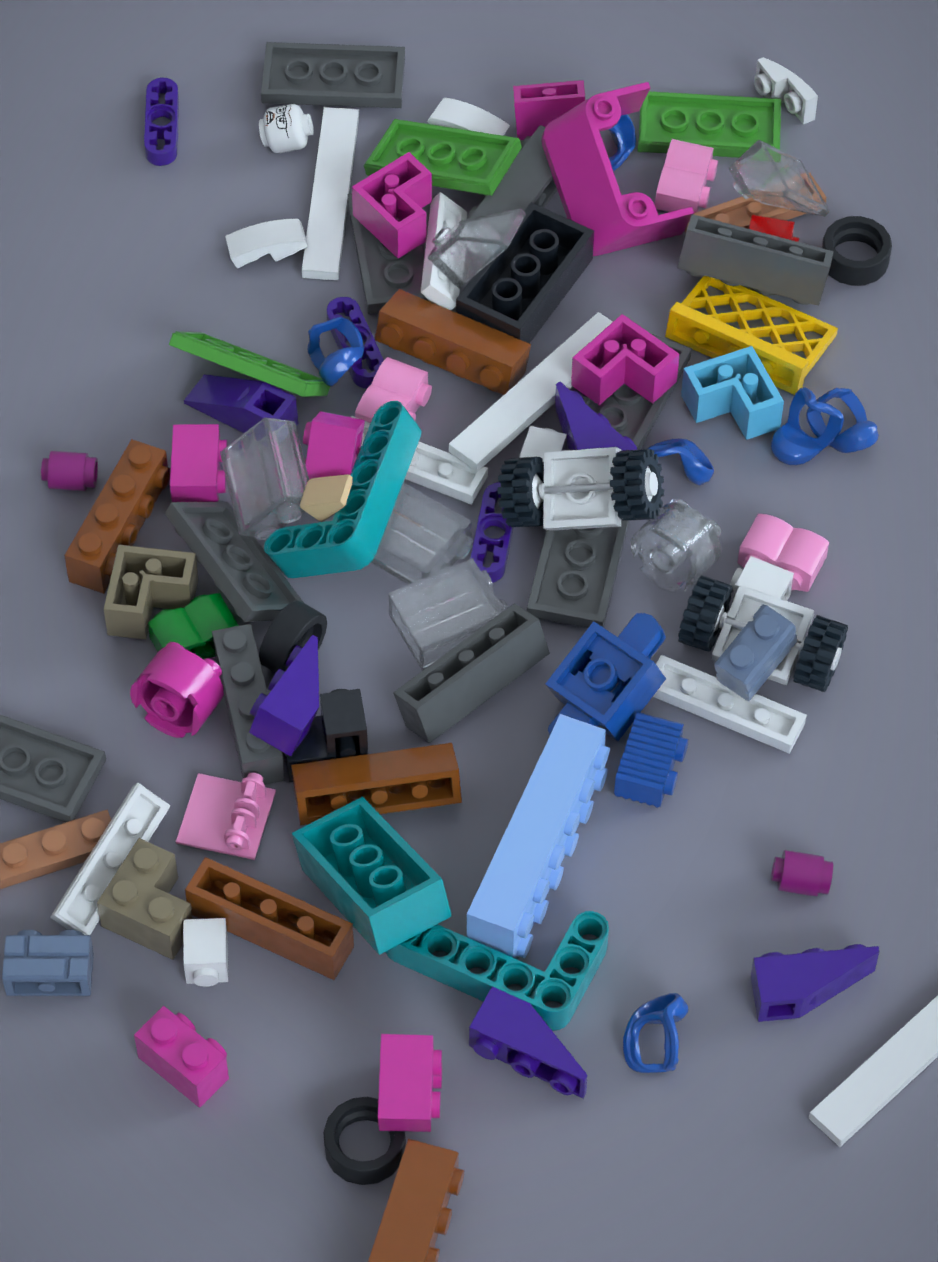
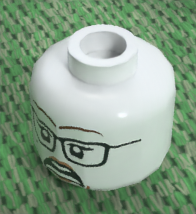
(285, 128)

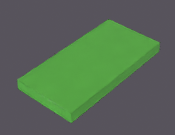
(712, 121)
(454, 156)
(250, 363)

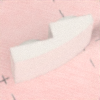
(780, 83)
(465, 116)
(275, 237)

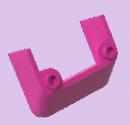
(588, 181)

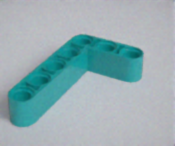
(356, 529)
(505, 970)

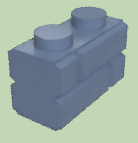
(756, 652)
(48, 964)

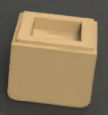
(326, 495)

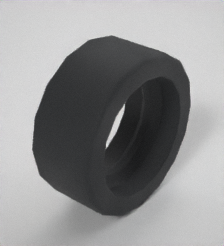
(862, 230)
(290, 628)
(353, 1170)

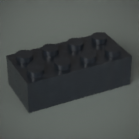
(530, 276)

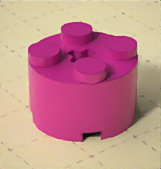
(178, 690)

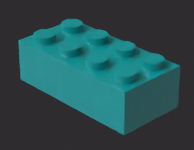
(371, 875)

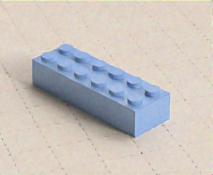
(539, 838)

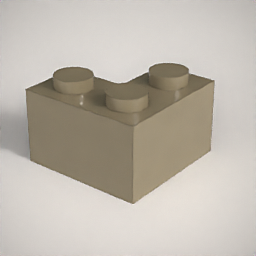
(147, 580)
(140, 902)

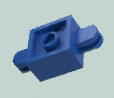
(600, 663)

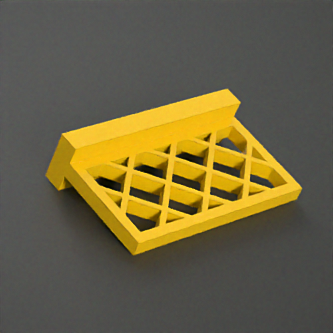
(715, 338)

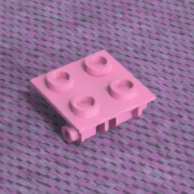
(227, 815)

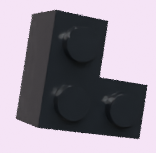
(336, 733)

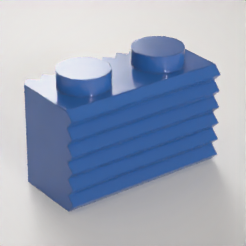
(649, 759)

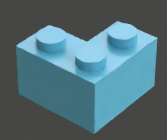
(734, 385)

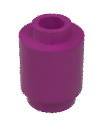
(69, 471)
(802, 873)

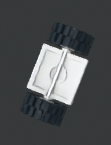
(581, 488)
(708, 615)

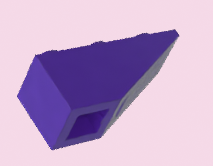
(241, 401)
(584, 426)
(293, 701)
(802, 981)
(519, 1036)

